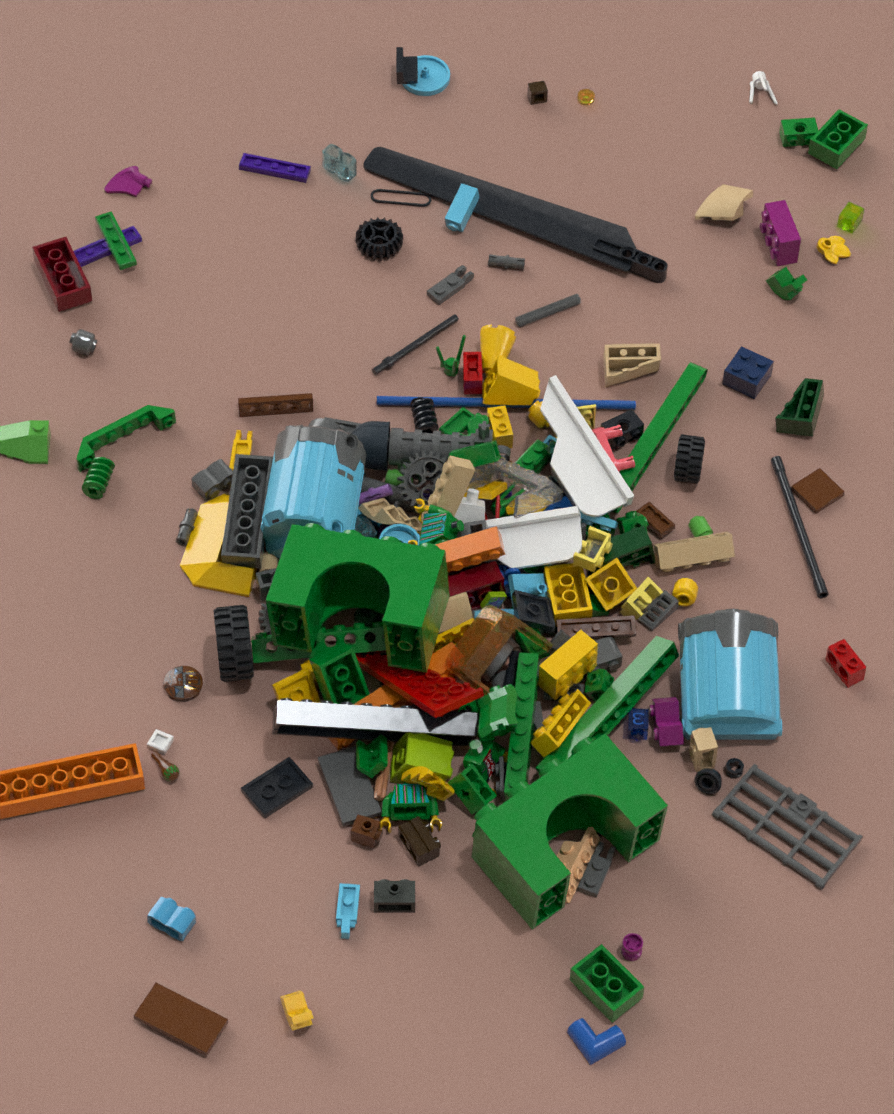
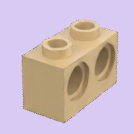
(703, 748)

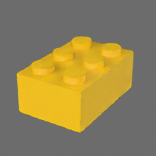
(567, 592)
(568, 665)

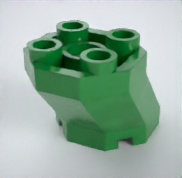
(497, 713)

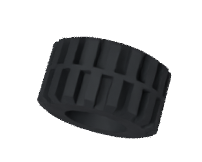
(689, 458)

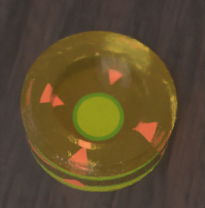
(586, 97)

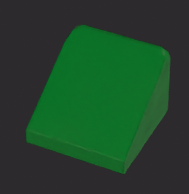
(597, 608)

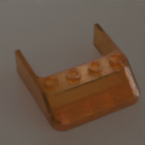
(484, 641)

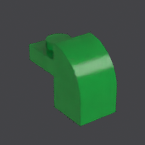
(785, 284)

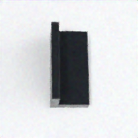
(406, 68)

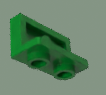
(372, 757)

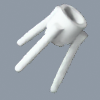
(760, 82)

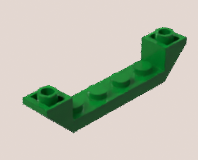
(161, 417)

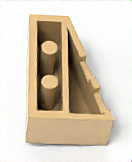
(629, 361)

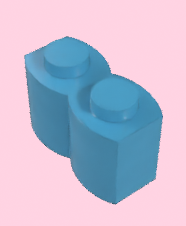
(171, 918)

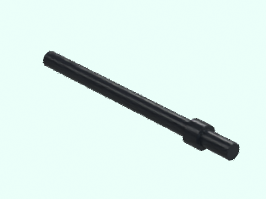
(389, 361)

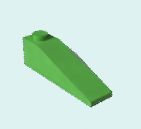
(26, 441)

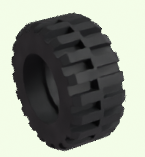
(233, 643)

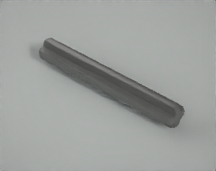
(547, 310)

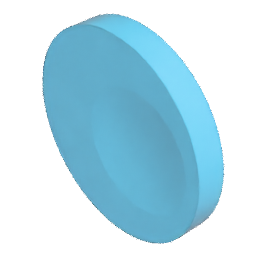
(432, 76)

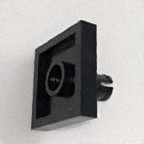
(533, 610)

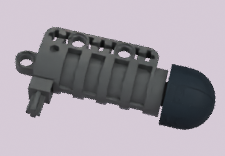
(398, 445)

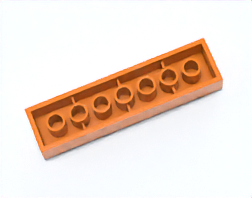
(70, 780)

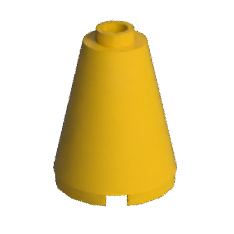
(494, 343)

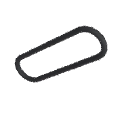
(401, 203)

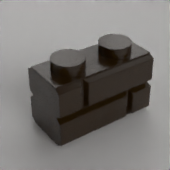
(419, 840)

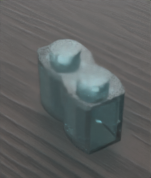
(339, 162)

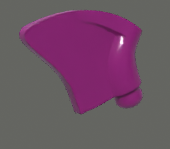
(128, 181)

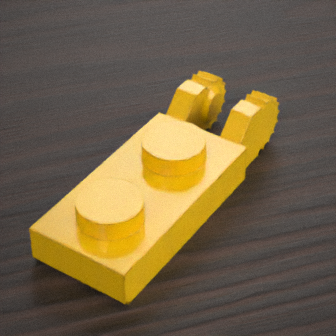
(241, 446)

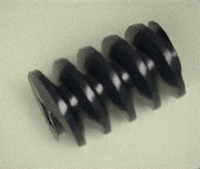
(424, 414)

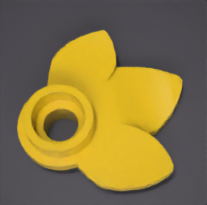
(833, 248)

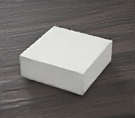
(160, 742)

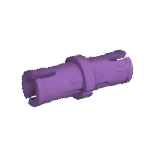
(375, 493)

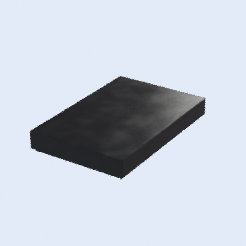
(277, 787)

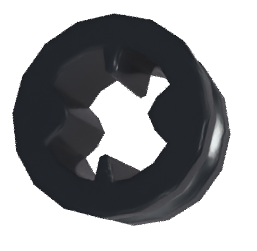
(730, 764)

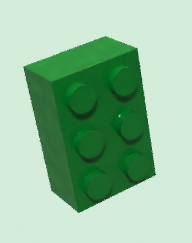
(837, 139)
(339, 674)
(606, 983)

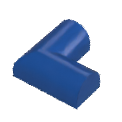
(595, 1046)

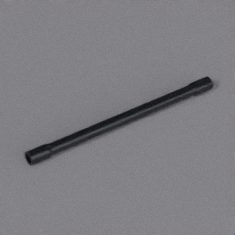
(818, 581)

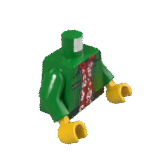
(484, 757)

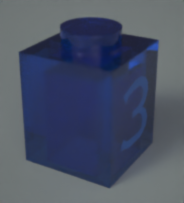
(638, 724)

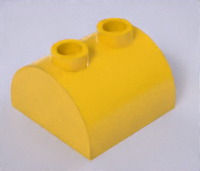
(611, 584)

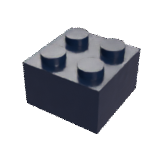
(748, 372)

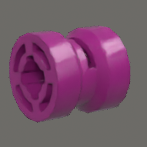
(635, 943)

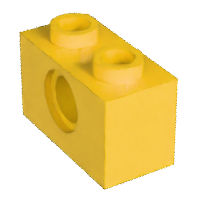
(500, 425)

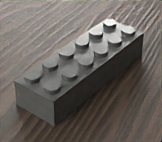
(243, 536)

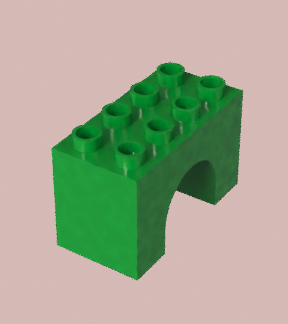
(345, 570)
(585, 791)

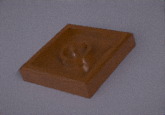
(817, 490)

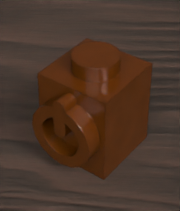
(366, 831)

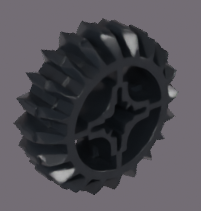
(378, 244)

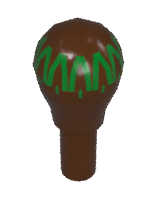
(168, 770)

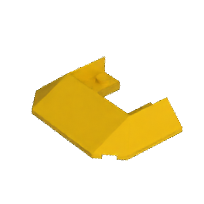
(203, 553)

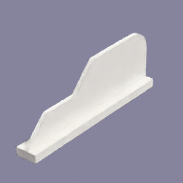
(580, 458)
(540, 537)

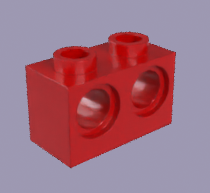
(472, 373)
(845, 663)

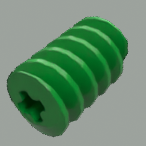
(98, 477)

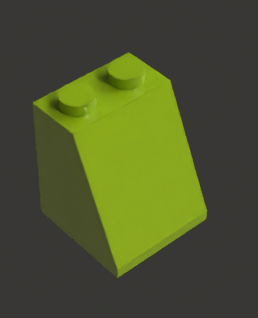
(424, 751)

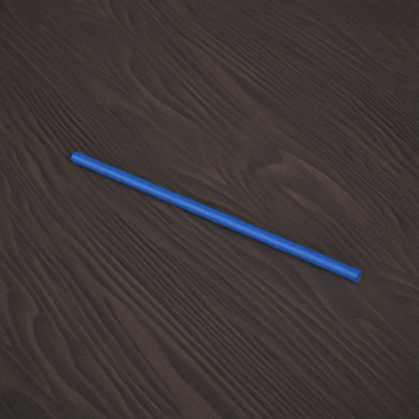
(478, 402)

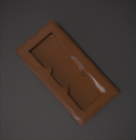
(656, 520)

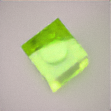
(850, 217)

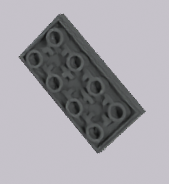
(348, 786)

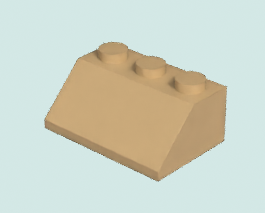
(456, 612)

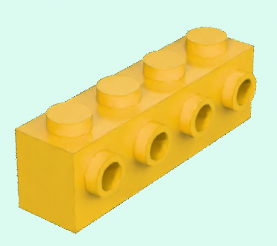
(560, 723)

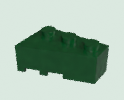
(802, 410)
(631, 548)

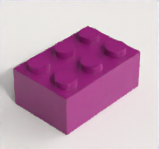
(780, 233)

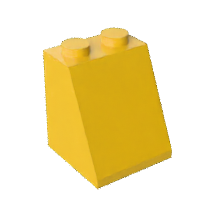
(510, 384)

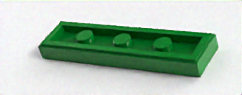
(115, 240)

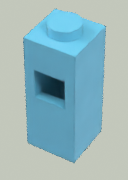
(461, 208)

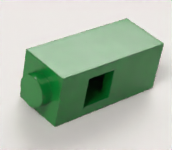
(479, 454)

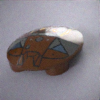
(183, 682)

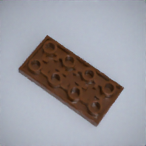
(181, 1019)

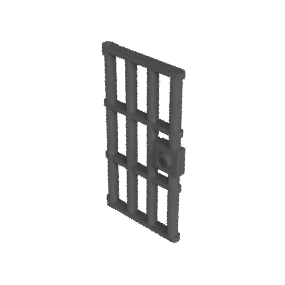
(797, 814)

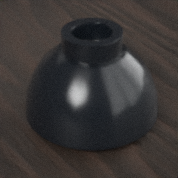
(708, 781)

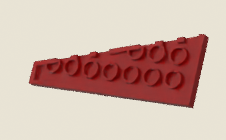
(426, 690)

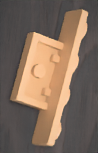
(576, 858)

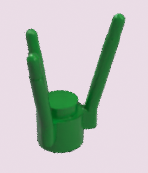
(451, 365)
(504, 503)

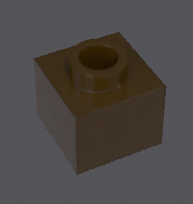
(537, 92)

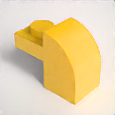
(296, 1010)

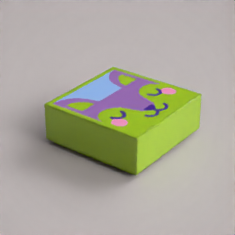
(494, 599)

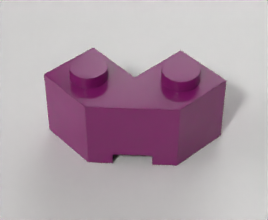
(666, 721)

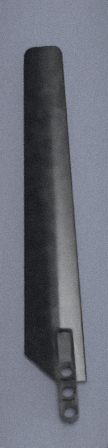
(534, 216)

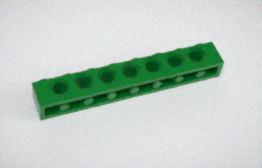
(263, 654)

